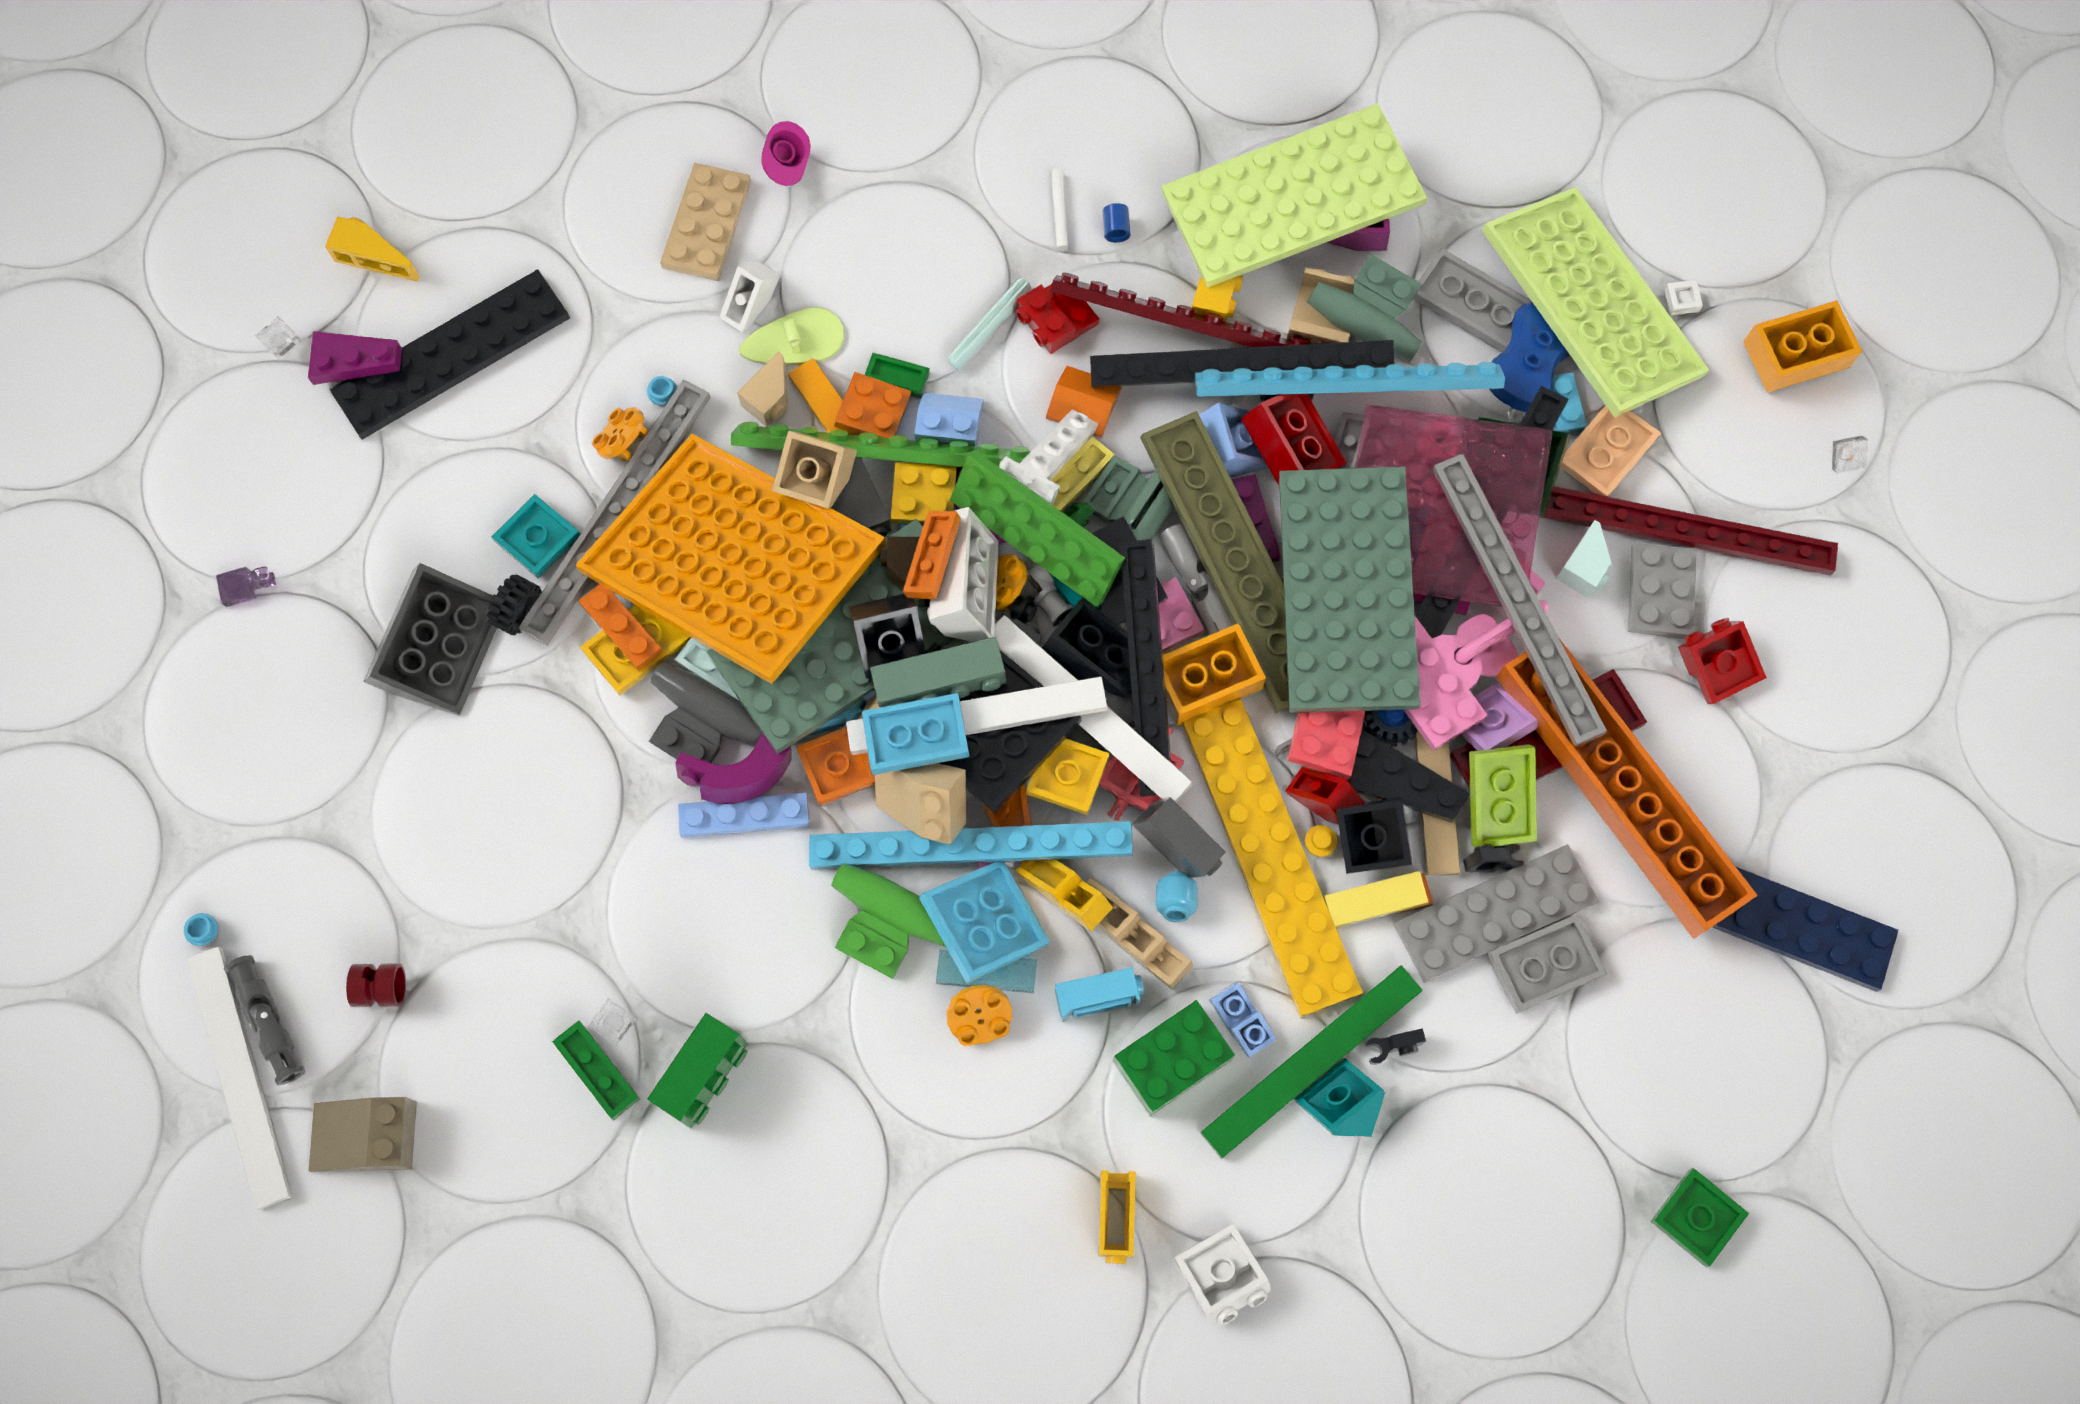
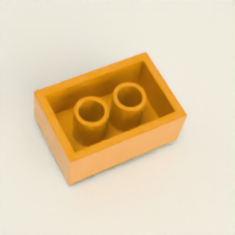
(1802, 346)
(1210, 674)

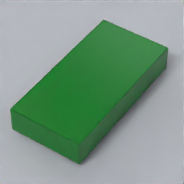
(898, 373)

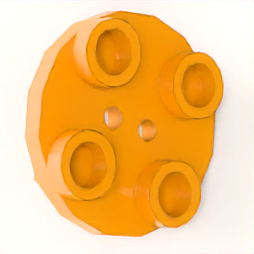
(620, 433)
(1010, 580)
(994, 1010)

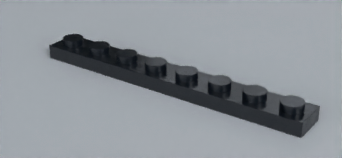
(1145, 647)

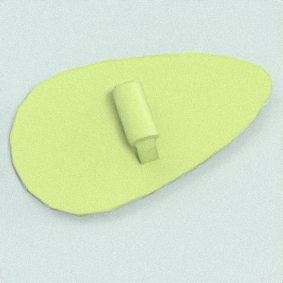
(797, 336)

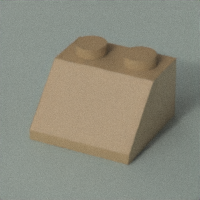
(813, 469)

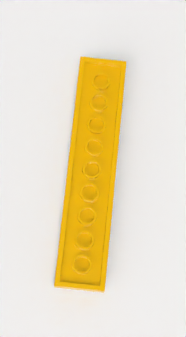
(1271, 859)

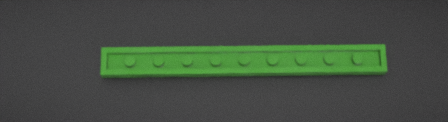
(874, 447)

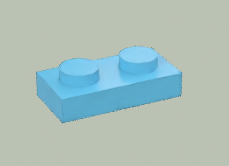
(1572, 418)

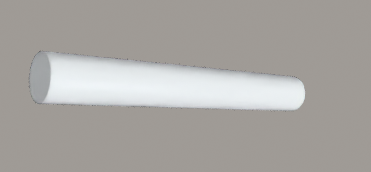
(1059, 209)

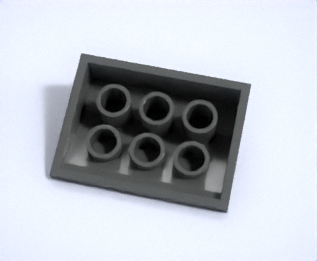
(434, 641)

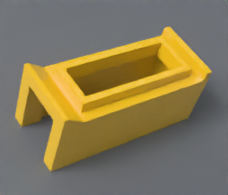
(1114, 1252)

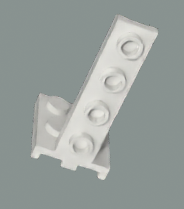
(1051, 455)

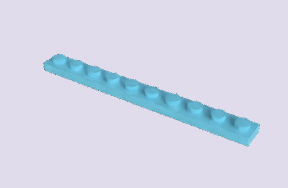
(1339, 380)
(973, 845)

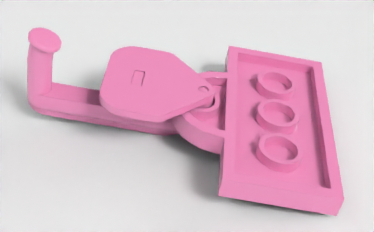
(1451, 668)

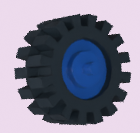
(1390, 726)

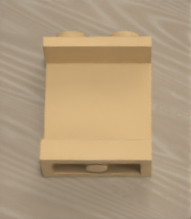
(1307, 321)

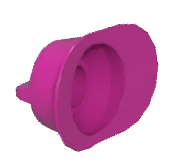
(786, 153)

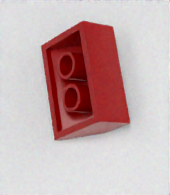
(1292, 435)

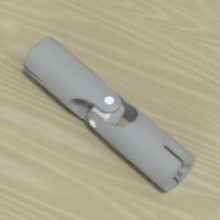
(1197, 580)

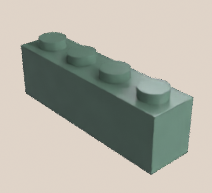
(940, 673)

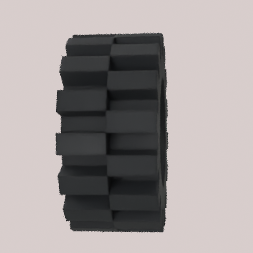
(512, 603)

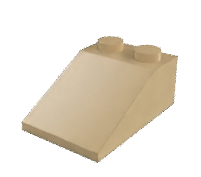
(925, 800)

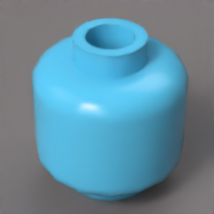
(1176, 896)

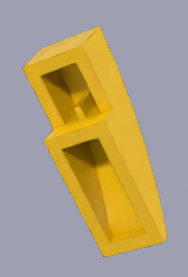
(1066, 891)

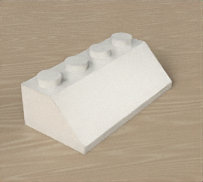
(969, 584)

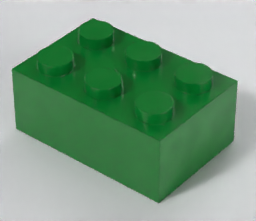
(1173, 1057)
(699, 1071)

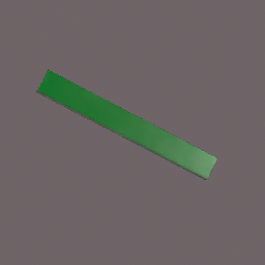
(1310, 1062)

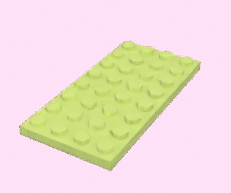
(1293, 195)
(1595, 301)

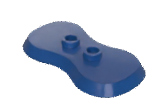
(1528, 358)

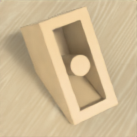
(766, 391)

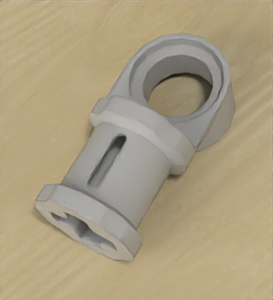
(1047, 597)

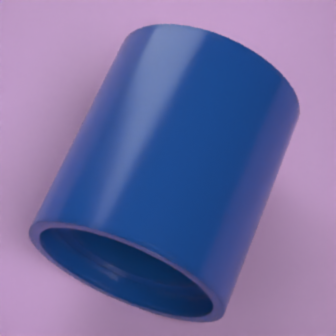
(1116, 222)

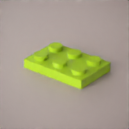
(1503, 796)

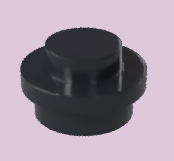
(1023, 609)

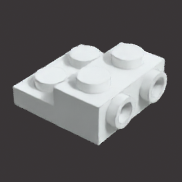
(1224, 1275)

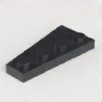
(1391, 774)

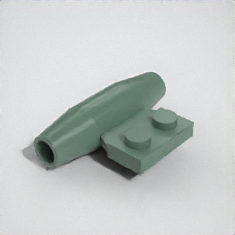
(1371, 310)
(1126, 493)

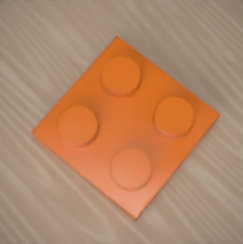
(872, 407)
(833, 768)

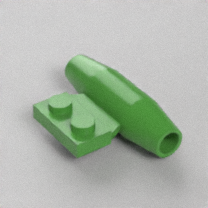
(887, 918)

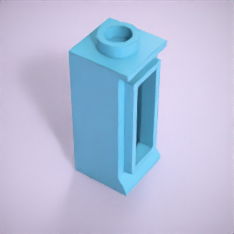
(1098, 993)

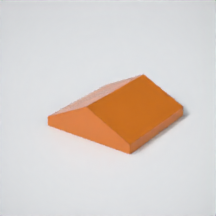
(1076, 393)

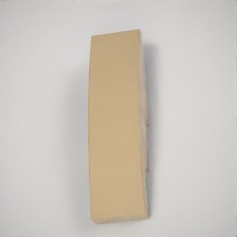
(1142, 941)

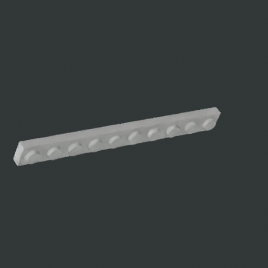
(651, 455)
(1519, 601)

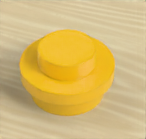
(1321, 841)

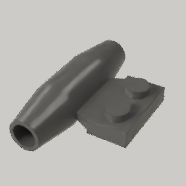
(701, 716)

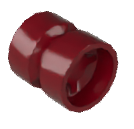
(380, 985)

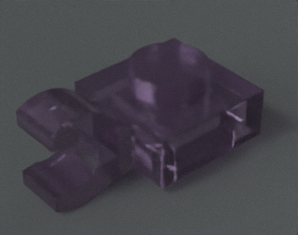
(241, 583)

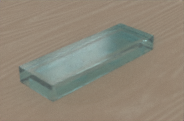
(1013, 977)

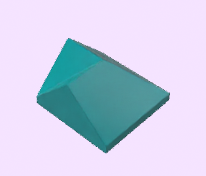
(1344, 1101)

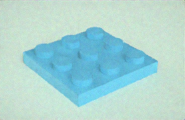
(984, 920)

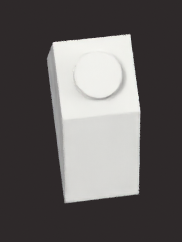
(748, 294)

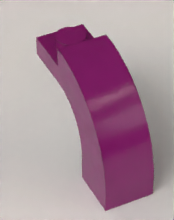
(737, 781)

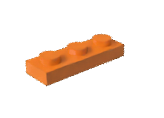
(932, 554)
(620, 626)

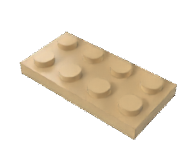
(706, 221)

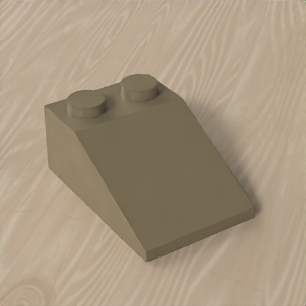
(363, 1135)

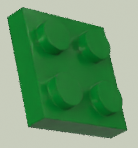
(1699, 1217)

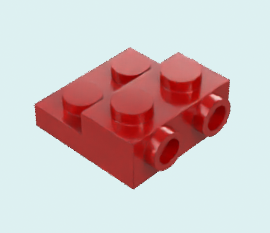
(1055, 317)
(1722, 659)

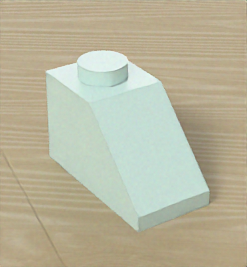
(1588, 563)

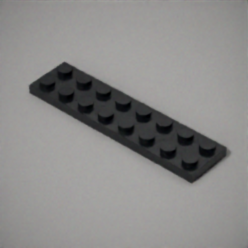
(452, 353)

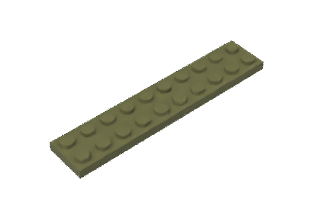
(1225, 542)

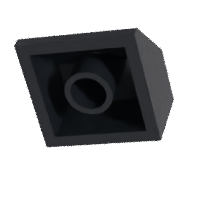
(887, 631)
(1374, 835)

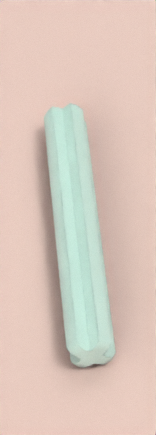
(988, 324)

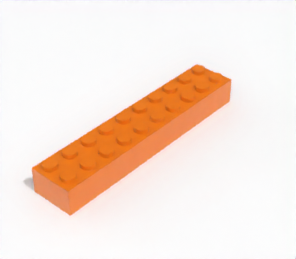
(1637, 804)

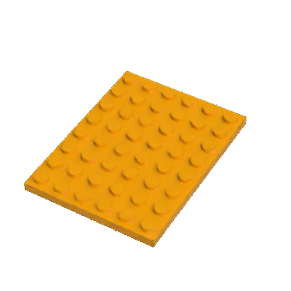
(731, 557)

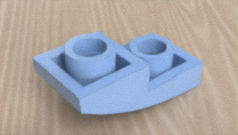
(1242, 1019)

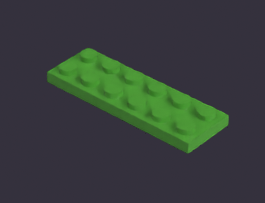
(1037, 528)

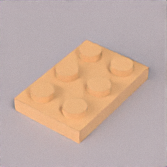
(1608, 450)

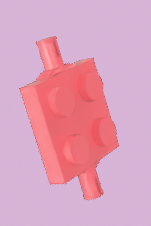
(1125, 786)

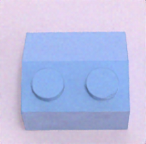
(949, 418)
(1232, 439)

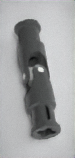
(274, 1039)

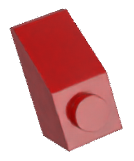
(1322, 793)

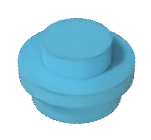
(661, 390)
(201, 929)

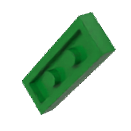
(596, 1070)

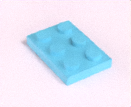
(915, 734)

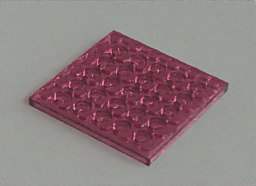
(1508, 467)

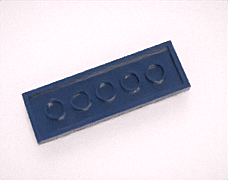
(1813, 932)

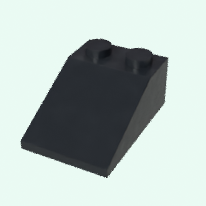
(1092, 647)

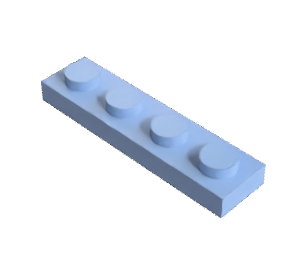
(749, 816)

